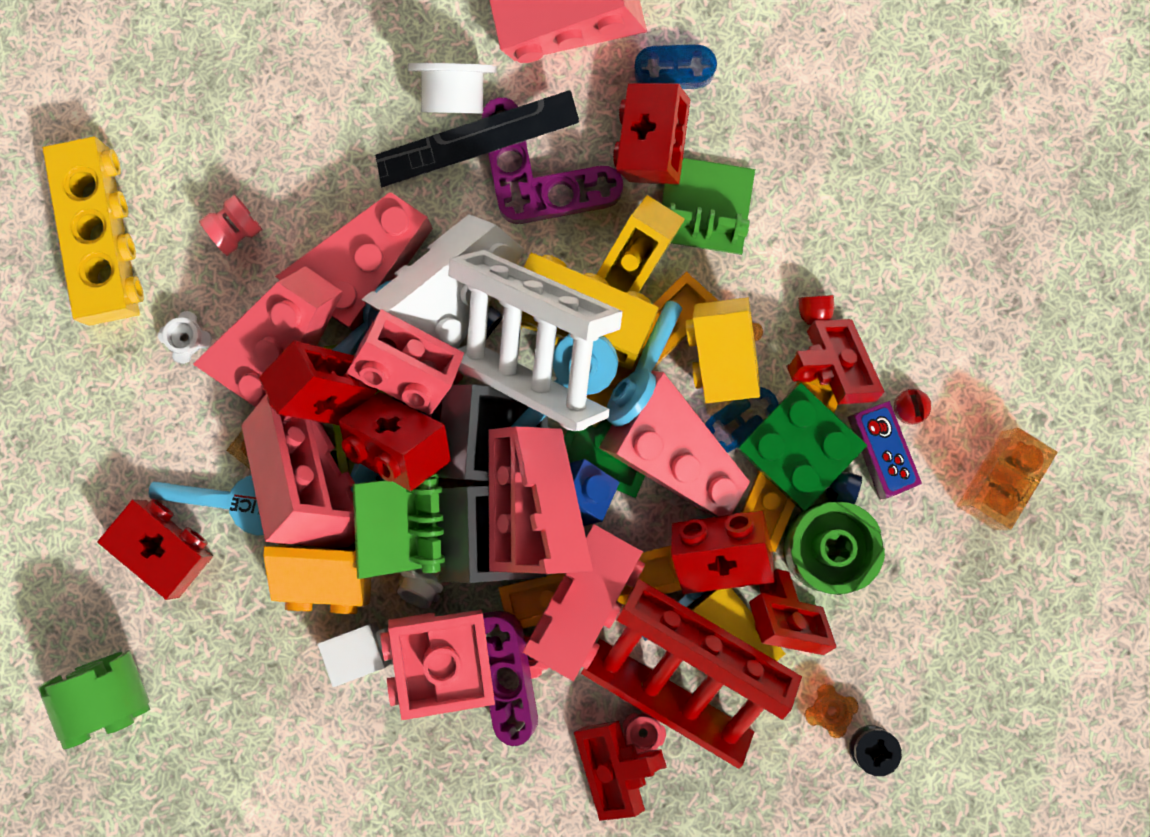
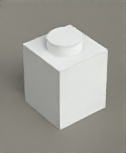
(353, 654)

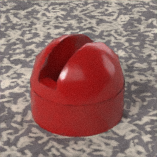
(816, 308)
(905, 408)

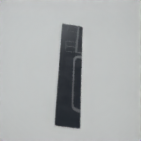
(477, 138)

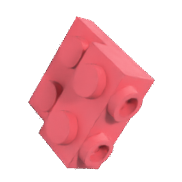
(438, 663)

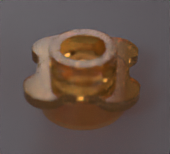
(838, 722)

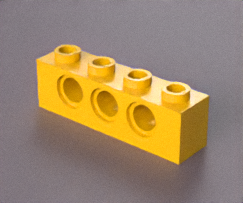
(69, 170)

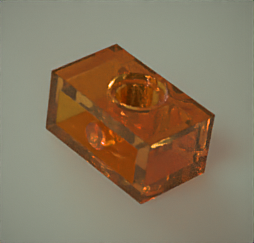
(1007, 479)

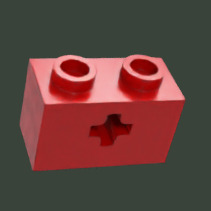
(661, 154)
(313, 384)
(394, 441)
(132, 544)
(722, 552)

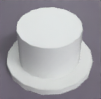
(451, 86)

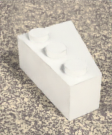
(426, 293)

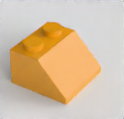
(315, 576)

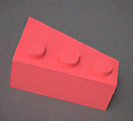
(545, 27)
(366, 253)
(289, 311)
(678, 452)
(297, 481)
(533, 504)
(584, 604)

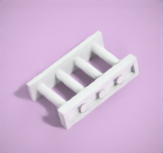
(552, 307)

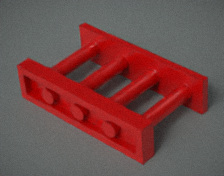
(708, 649)

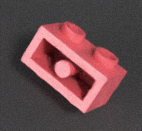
(405, 362)

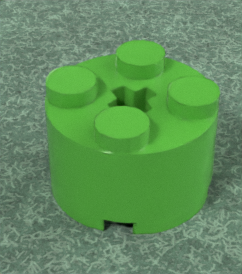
(858, 541)
(95, 697)

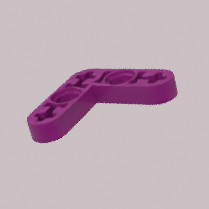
(538, 188)
(511, 656)

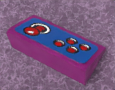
(886, 450)

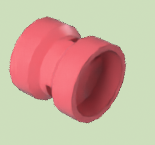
(223, 232)

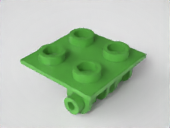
(713, 203)
(397, 527)

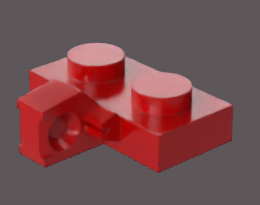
(837, 360)
(788, 622)
(615, 769)

